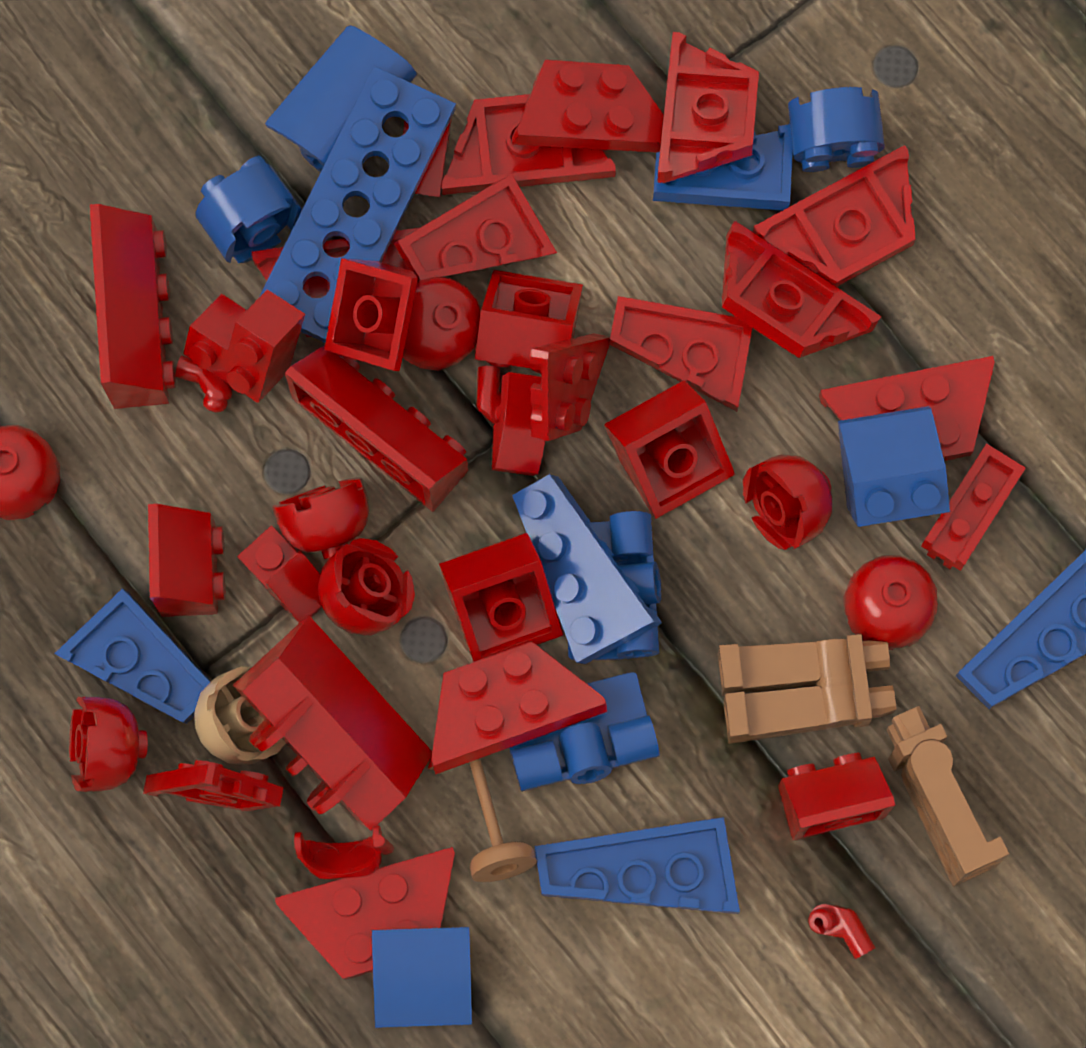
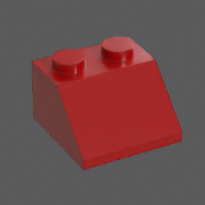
(371, 312)
(523, 315)
(670, 448)
(184, 561)
(501, 597)
(835, 796)

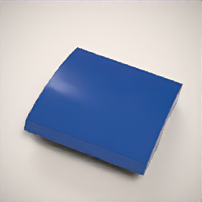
(422, 977)

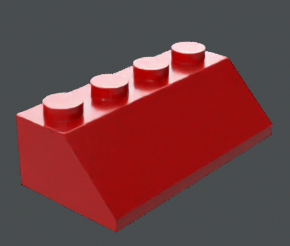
(130, 307)
(377, 425)

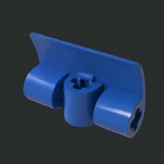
(326, 94)
(631, 543)
(593, 746)

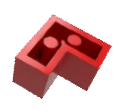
(246, 346)

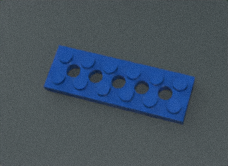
(344, 177)

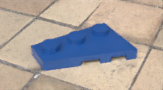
(750, 182)
(137, 656)

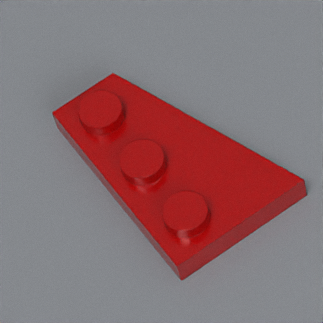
(477, 235)
(686, 345)

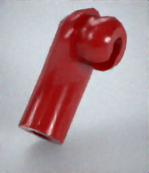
(215, 389)
(489, 392)
(841, 923)

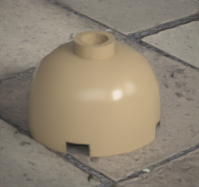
(227, 721)

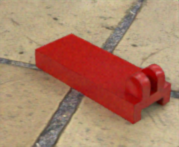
(973, 507)

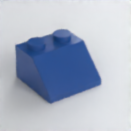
(893, 466)

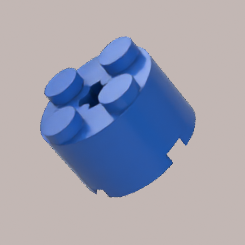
(836, 127)
(246, 210)

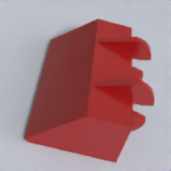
(333, 725)

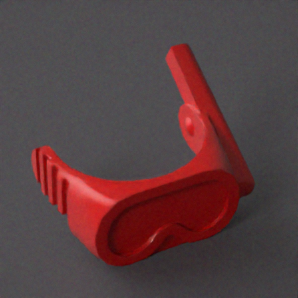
(343, 859)

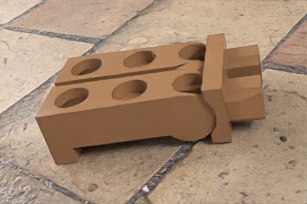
(832, 666)
(939, 800)

